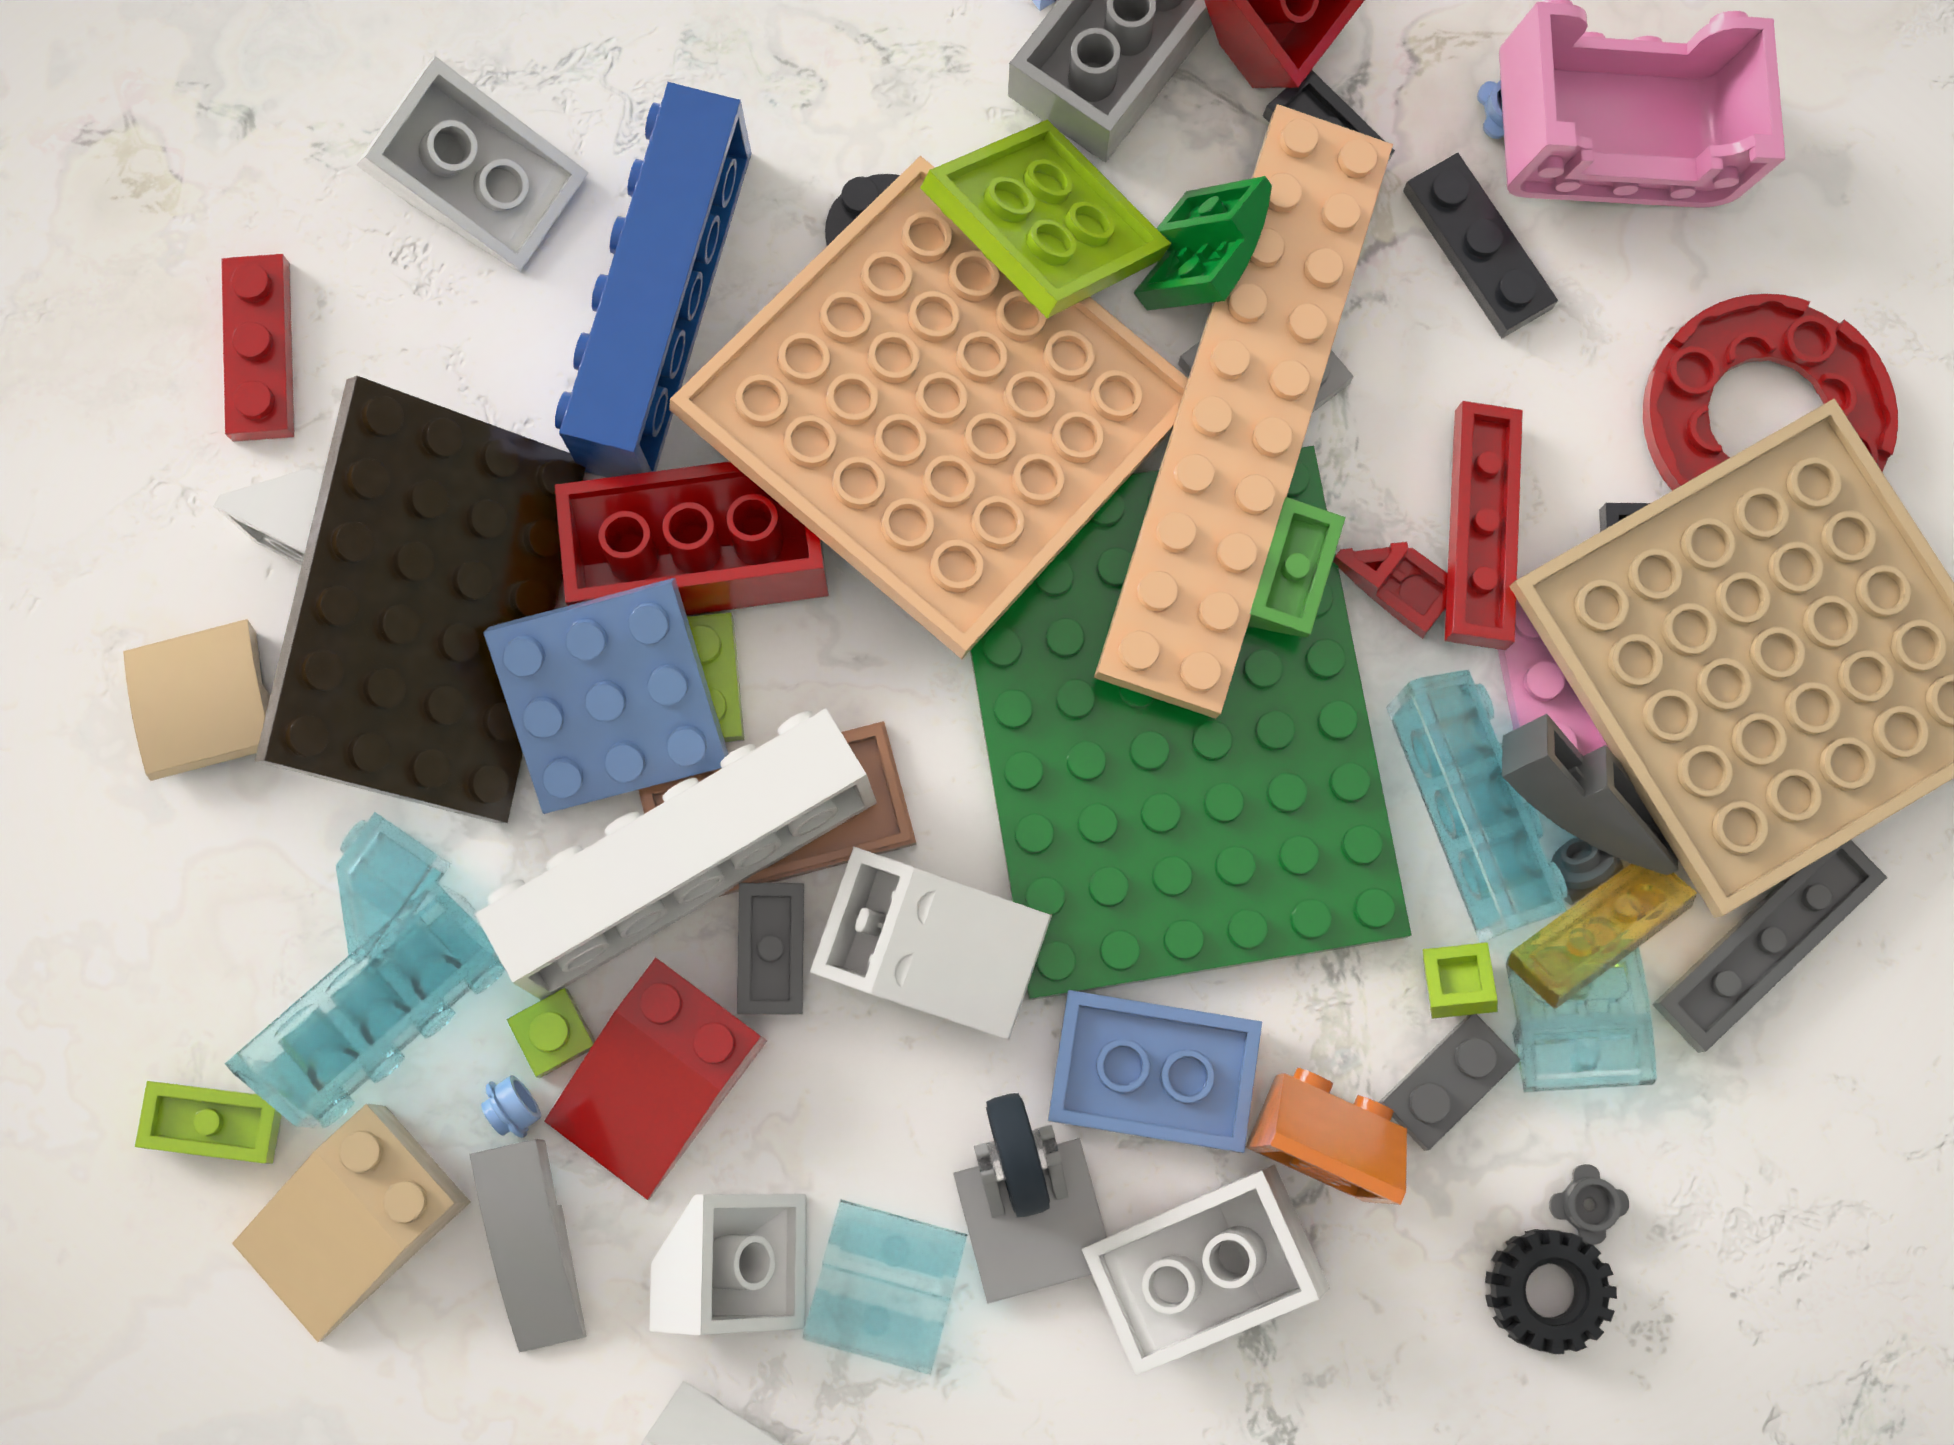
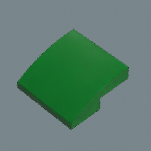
(1210, 246)

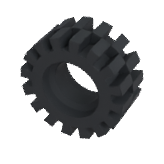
(1590, 1285)

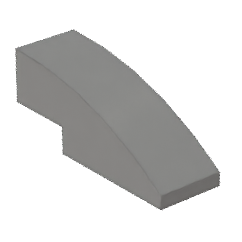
(528, 1244)

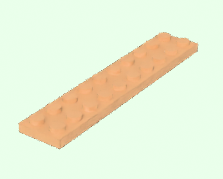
(1244, 420)

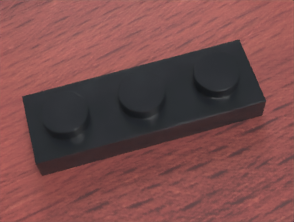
(1480, 245)

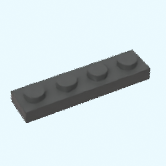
(1767, 945)

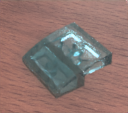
(1591, 1039)
(885, 1286)

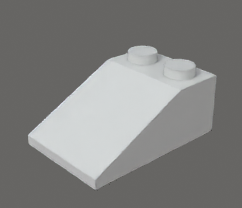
(472, 165)
(1206, 1270)

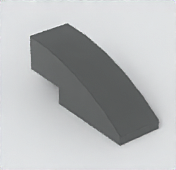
(1584, 794)

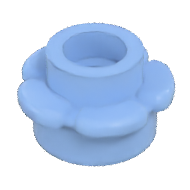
(510, 1107)

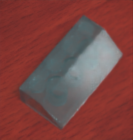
(1474, 810)
(370, 1009)

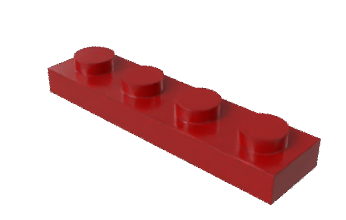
(1484, 525)

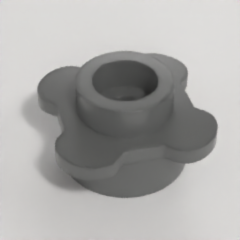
(1608, 1201)

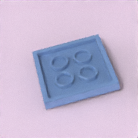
(607, 695)

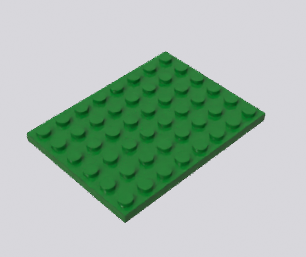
(1169, 830)

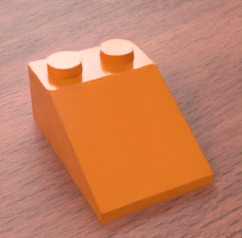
(1332, 1139)

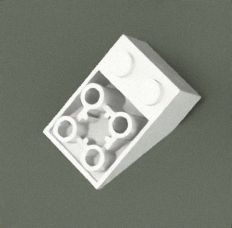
(930, 943)

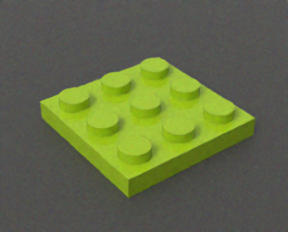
(1045, 217)

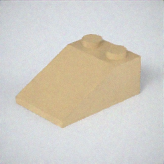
(349, 1219)

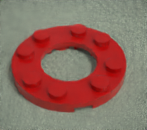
(1757, 330)

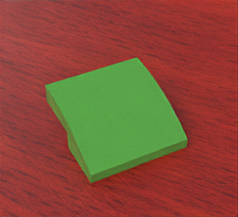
(1296, 569)

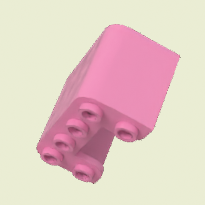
(1639, 113)

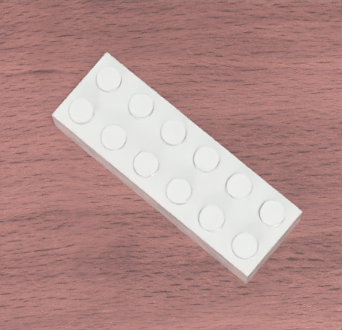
(676, 855)

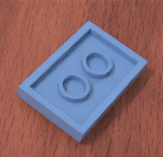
(1155, 1071)

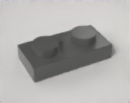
(770, 948)
(1450, 1081)

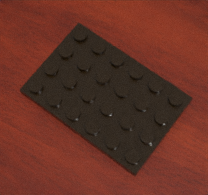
(410, 555)

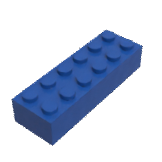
(656, 283)

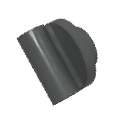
(1584, 868)

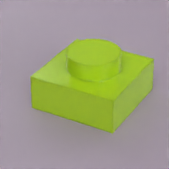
(1460, 980)
(551, 1033)

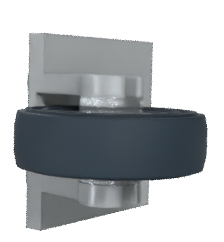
(1027, 1205)

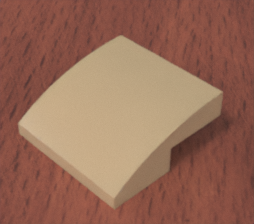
(196, 699)

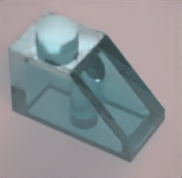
(381, 875)

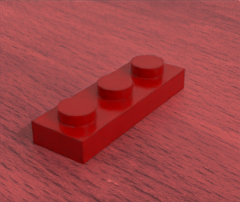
(257, 347)

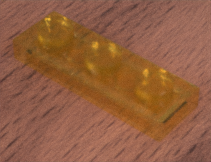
(1599, 932)

